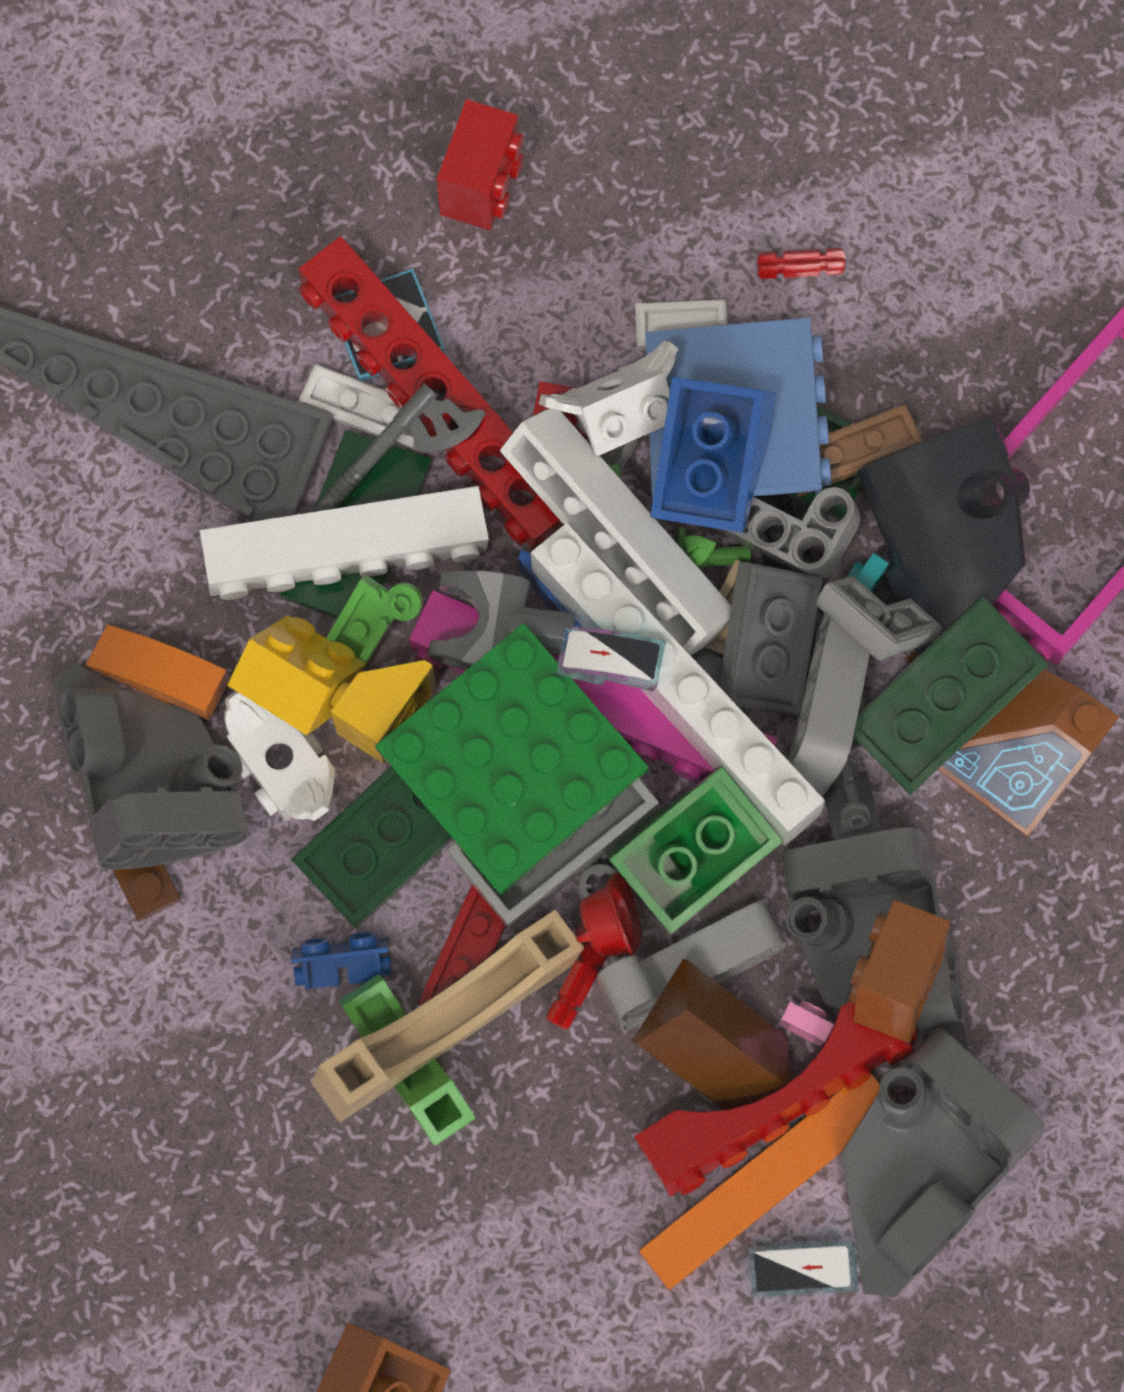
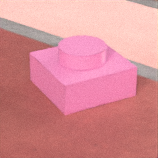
(807, 1022)

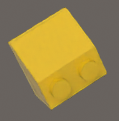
(380, 702)

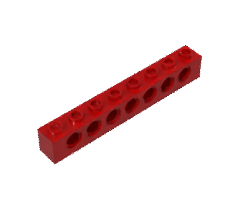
(341, 269)

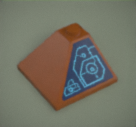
(1031, 750)

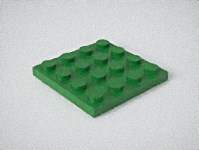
(511, 759)

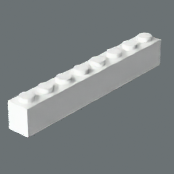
(684, 689)

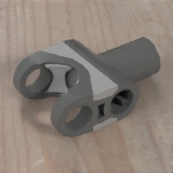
(501, 609)

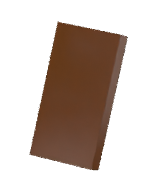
(714, 1040)

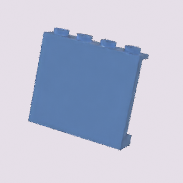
(768, 358)

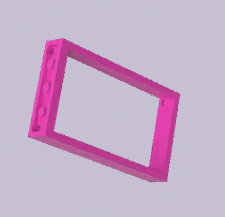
(1031, 627)

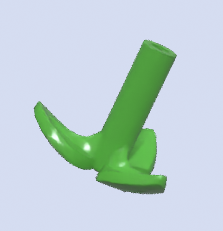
(704, 554)

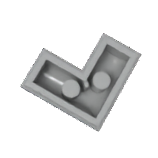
(877, 627)

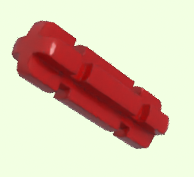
(801, 263)
(575, 988)

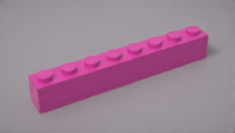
(623, 706)

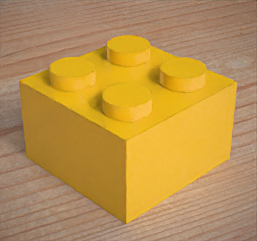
(294, 672)

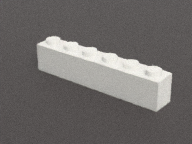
(617, 528)
(344, 542)

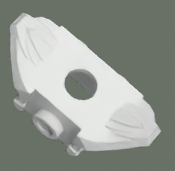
(621, 403)
(296, 791)

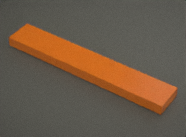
(758, 1186)

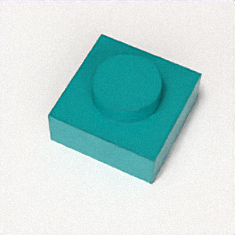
(871, 573)

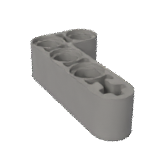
(802, 534)
(828, 706)
(717, 950)

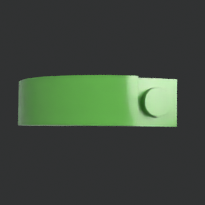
(427, 1092)

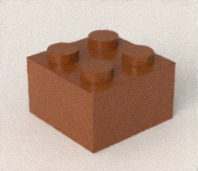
(898, 970)

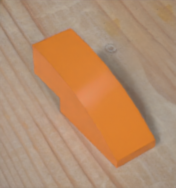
(160, 670)

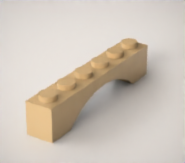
(405, 1046)

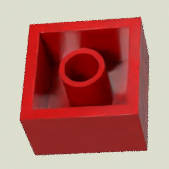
(479, 165)

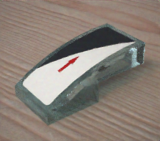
(610, 656)
(803, 1269)

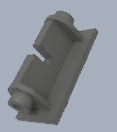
(851, 803)

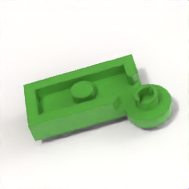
(371, 614)

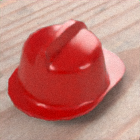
(610, 919)

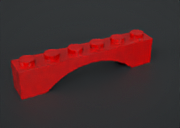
(694, 1143)

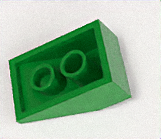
(694, 849)

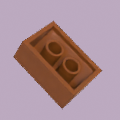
(377, 1365)

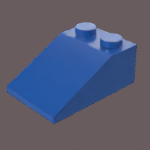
(711, 453)

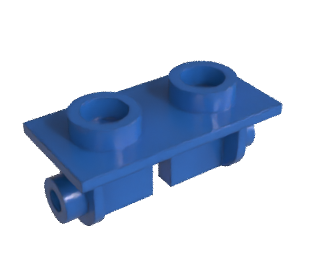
(321, 960)

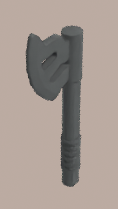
(408, 417)

